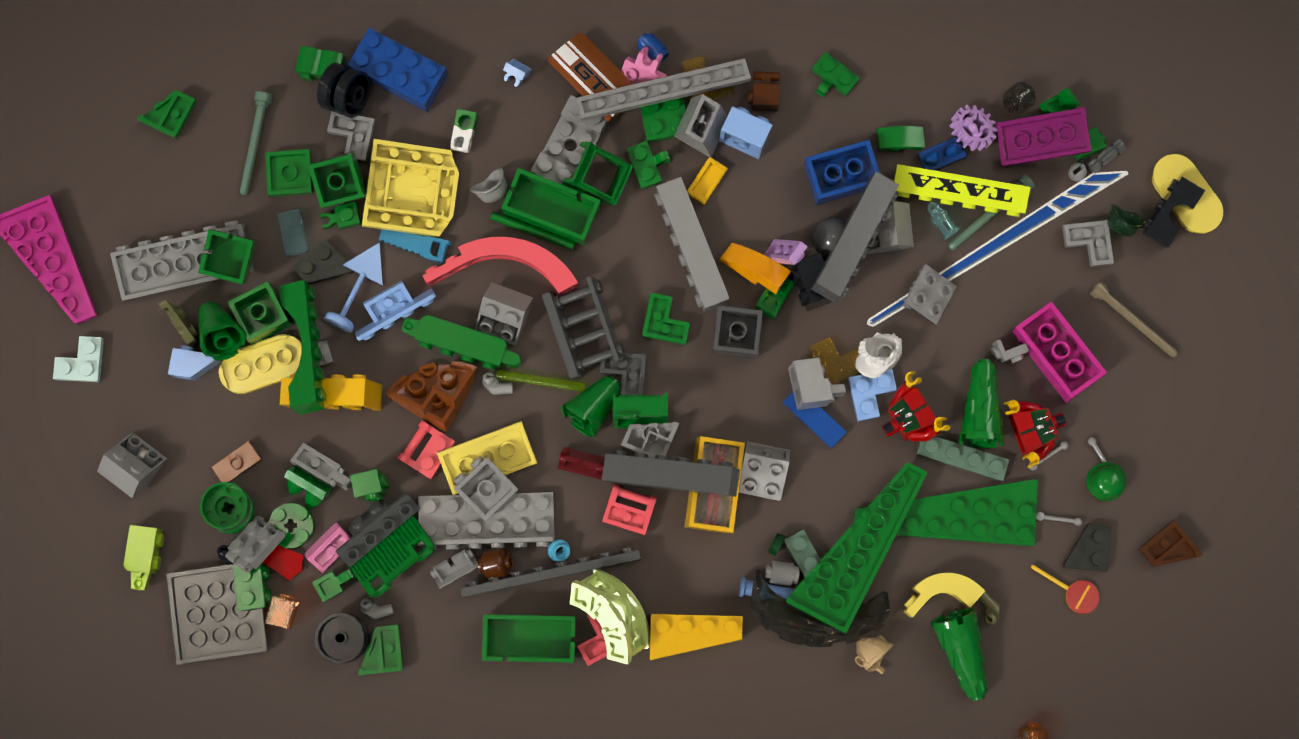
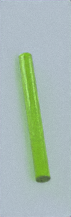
(538, 380)

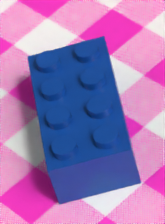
(399, 69)

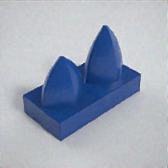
(942, 155)

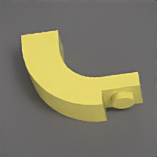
(956, 585)

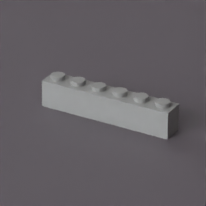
(692, 244)

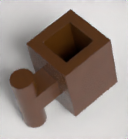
(765, 95)

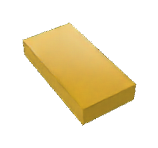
(706, 181)

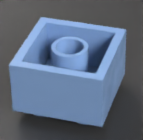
(745, 132)

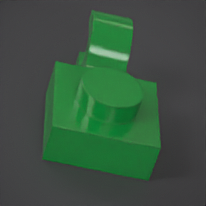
(331, 585)

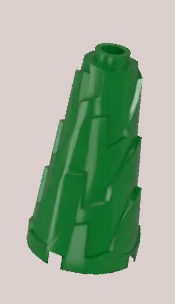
(982, 416)
(961, 641)

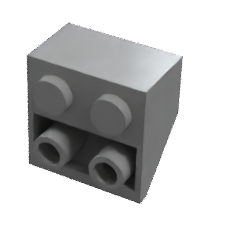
(702, 124)
(895, 231)
(503, 313)
(131, 464)

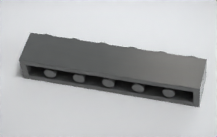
(855, 236)
(671, 474)

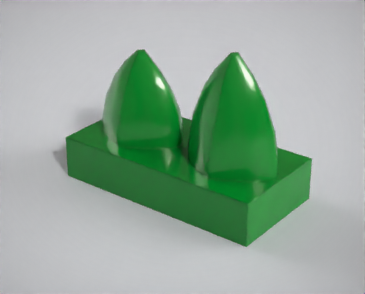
(315, 489)

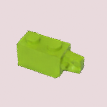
(143, 554)

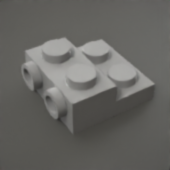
(484, 487)

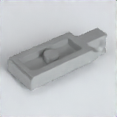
(320, 467)

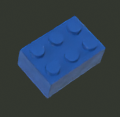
(840, 171)

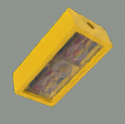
(709, 510)

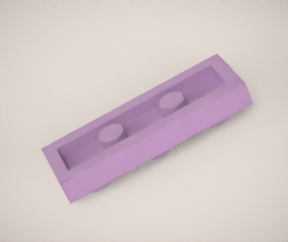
(786, 251)

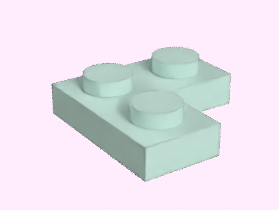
(86, 365)

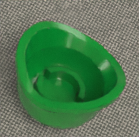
(1106, 481)

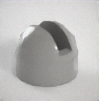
(1080, 175)

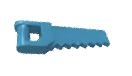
(416, 243)

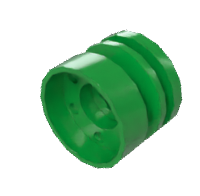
(215, 504)

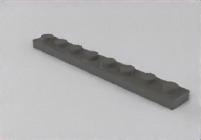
(540, 573)

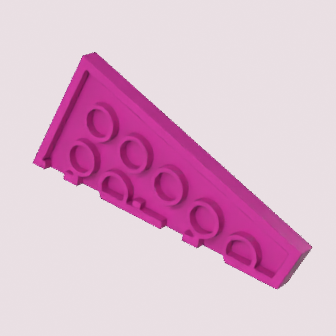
(44, 247)

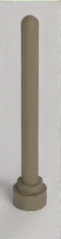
(1101, 292)

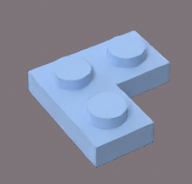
(864, 390)

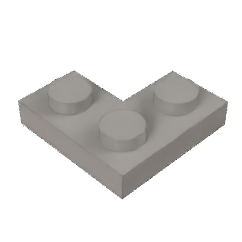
(357, 129)
(1094, 236)

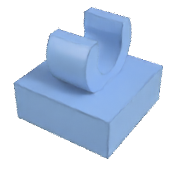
(516, 69)

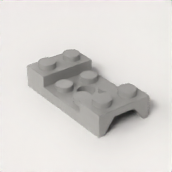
(555, 161)

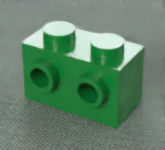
(370, 485)

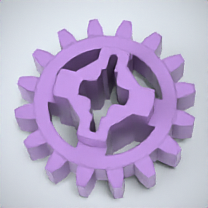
(973, 128)

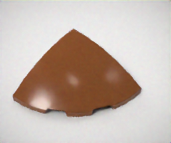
(435, 391)

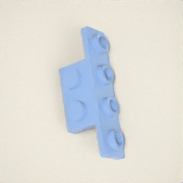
(390, 306)

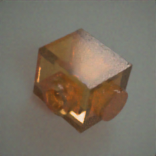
(282, 611)

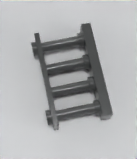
(562, 324)

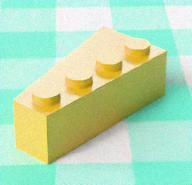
(345, 392)
(687, 633)

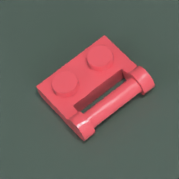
(428, 460)
(626, 516)

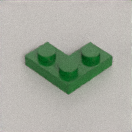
(658, 324)

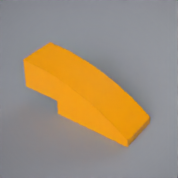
(755, 267)

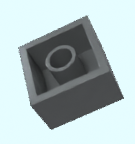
(737, 332)

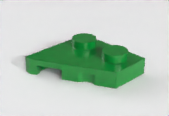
(170, 114)
(384, 651)

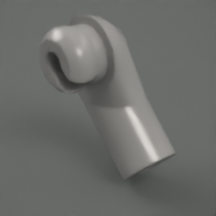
(494, 386)
(374, 611)

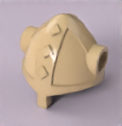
(871, 653)

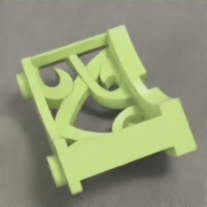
(600, 598)

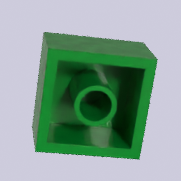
(337, 179)
(260, 313)

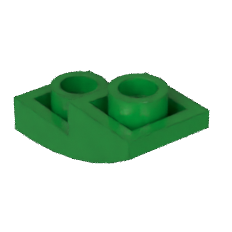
(900, 138)

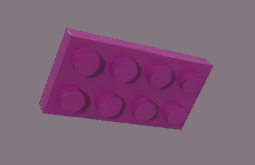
(1044, 137)

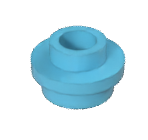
(562, 554)

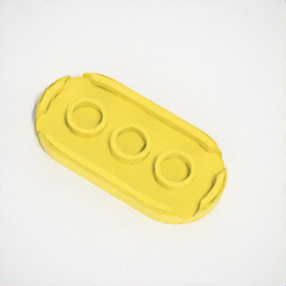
(1208, 210)
(261, 364)

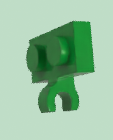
(834, 76)
(646, 165)

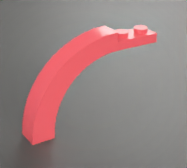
(510, 249)

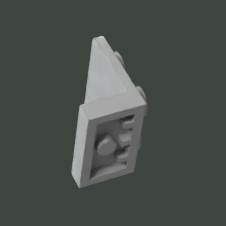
(764, 470)

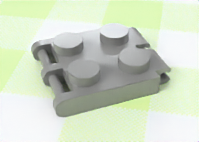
(254, 544)

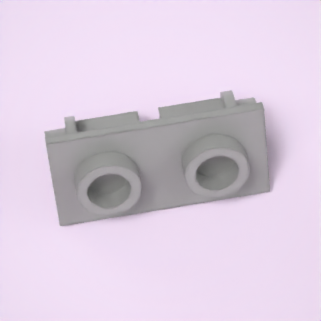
(446, 573)

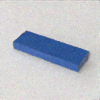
(817, 421)

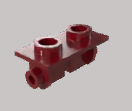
(581, 463)

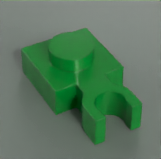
(345, 216)

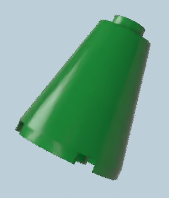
(218, 332)
(591, 406)

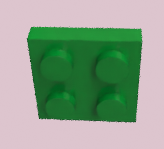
(662, 119)
(288, 173)

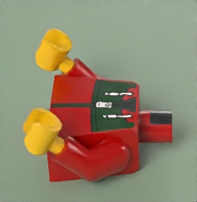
(912, 415)
(1034, 429)

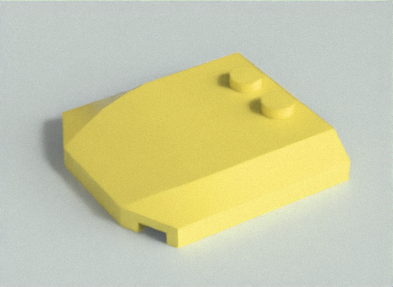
(410, 188)

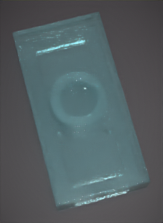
(293, 233)

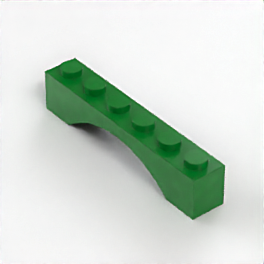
(306, 388)

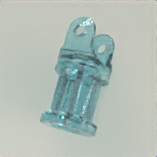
(938, 217)

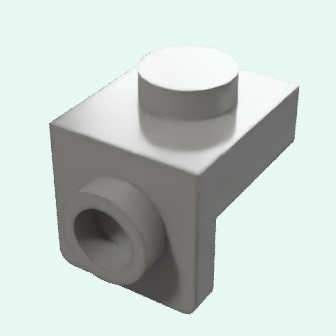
(1015, 354)

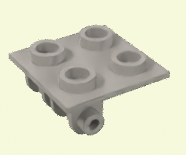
(929, 294)

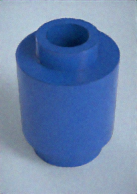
(654, 45)

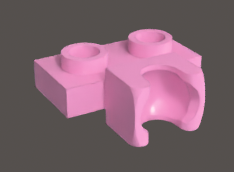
(642, 68)

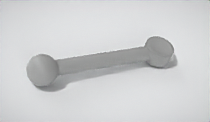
(1092, 441)
(1063, 445)
(1040, 516)

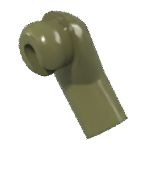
(992, 608)

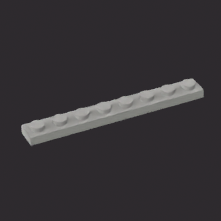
(662, 89)

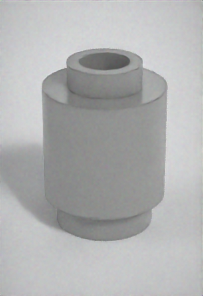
(782, 573)

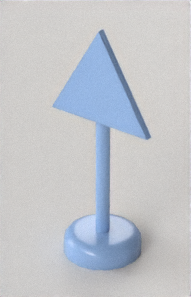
(367, 265)

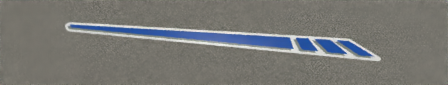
(1068, 199)

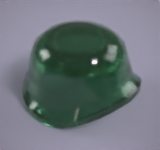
(1124, 222)

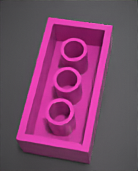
(1059, 352)

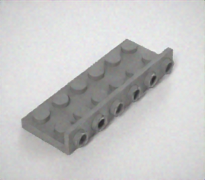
(165, 264)
(518, 521)

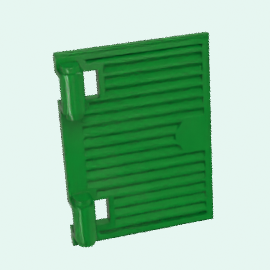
(392, 557)

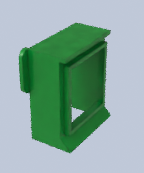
(619, 180)
(639, 410)

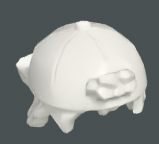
(878, 354)

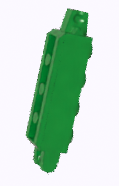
(461, 341)

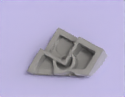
(650, 438)

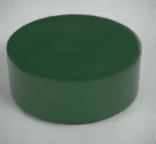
(776, 544)

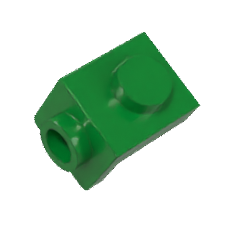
(1061, 102)

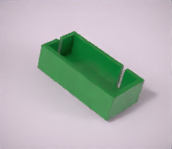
(551, 206)
(529, 638)

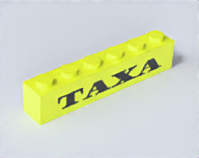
(963, 189)

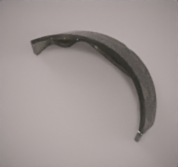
(804, 629)

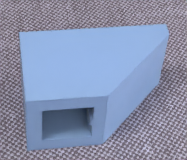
(189, 364)

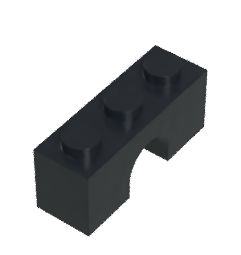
(1181, 193)

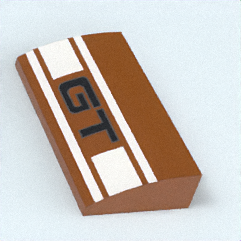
(587, 68)

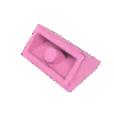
(323, 551)

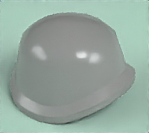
(492, 188)

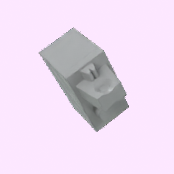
(809, 384)

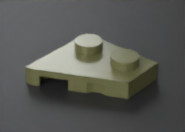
(178, 316)

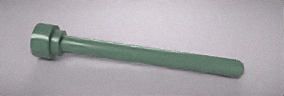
(262, 101)
(1024, 180)

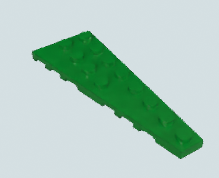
(978, 515)
(846, 572)

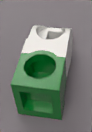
(464, 130)

